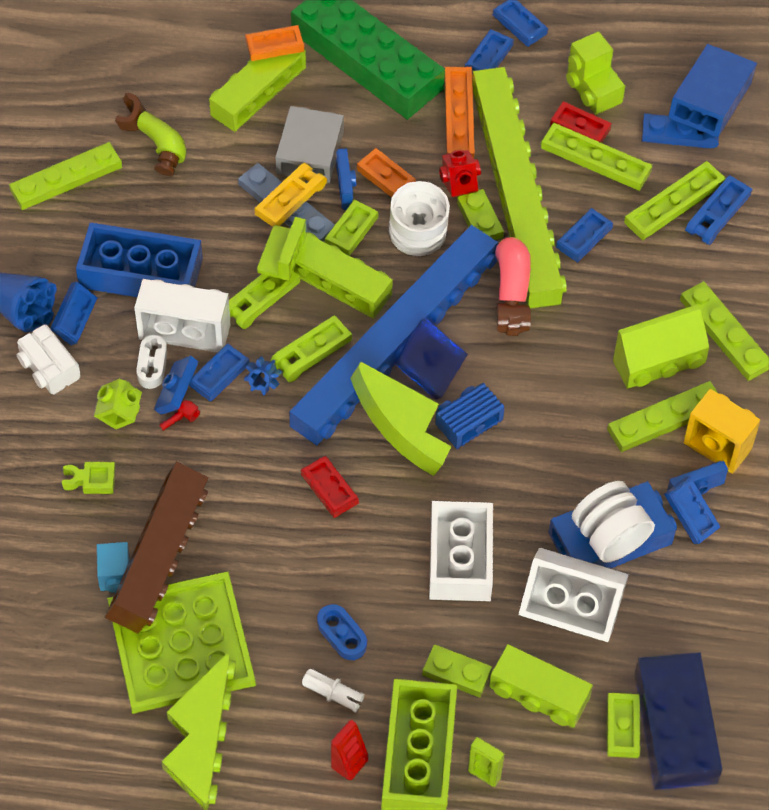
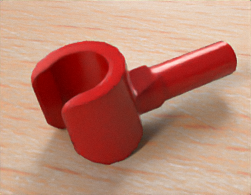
(187, 409)

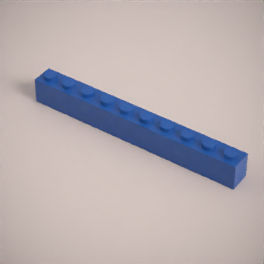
(379, 347)

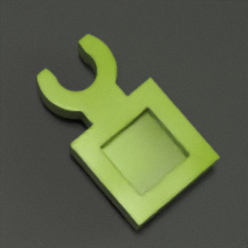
(95, 477)

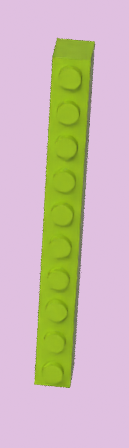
(516, 183)

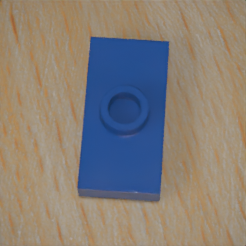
(520, 22)
(490, 51)
(346, 178)
(584, 235)
(73, 313)
(219, 372)
(176, 385)
(704, 477)
(692, 510)

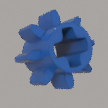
(256, 381)

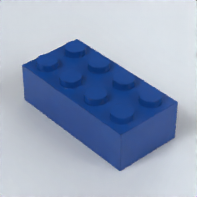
(120, 258)

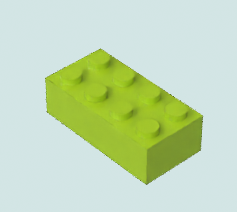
(419, 746)

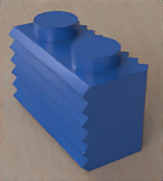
(469, 415)

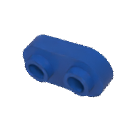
(342, 634)

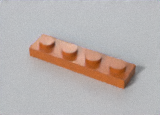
(459, 109)

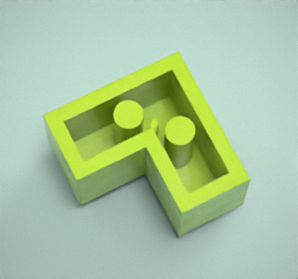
(592, 73)

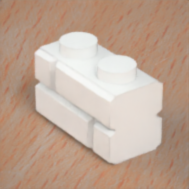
(48, 360)

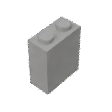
(309, 139)

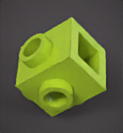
(118, 403)

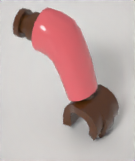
(514, 283)

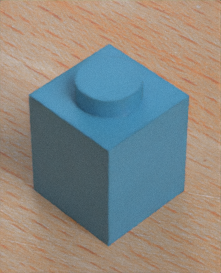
(111, 564)

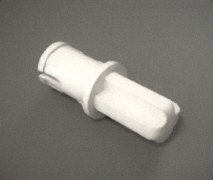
(332, 689)

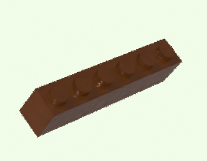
(157, 547)

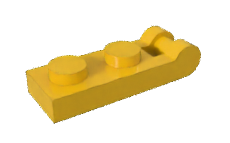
(290, 195)

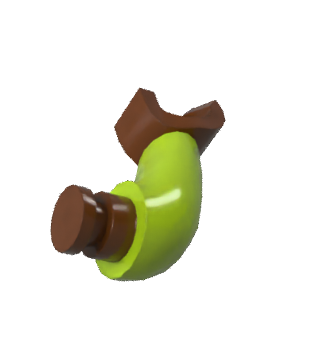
(169, 142)

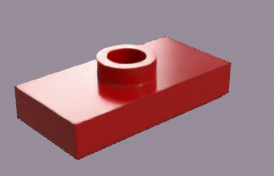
(329, 486)

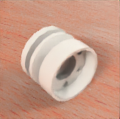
(418, 218)
(613, 521)

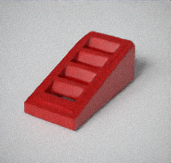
(348, 751)

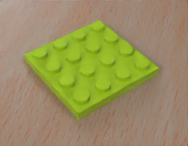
(187, 638)

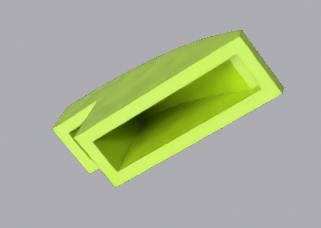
(400, 417)

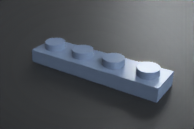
(261, 183)

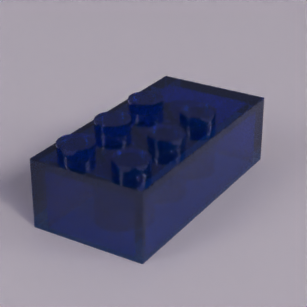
(678, 721)

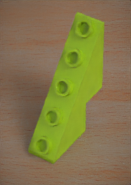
(199, 721)

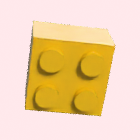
(721, 430)

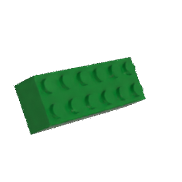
(370, 53)

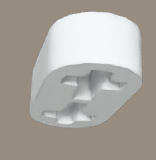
(146, 360)

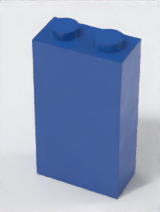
(712, 90)
(573, 543)

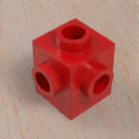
(460, 172)

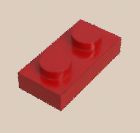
(581, 122)

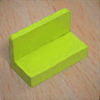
(283, 250)

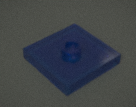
(430, 358)

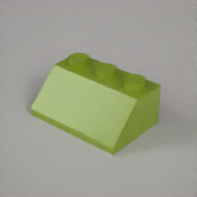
(661, 347)

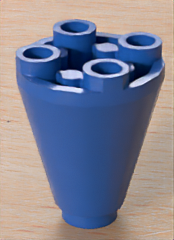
(26, 300)

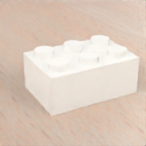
(183, 315)
(461, 551)
(573, 594)

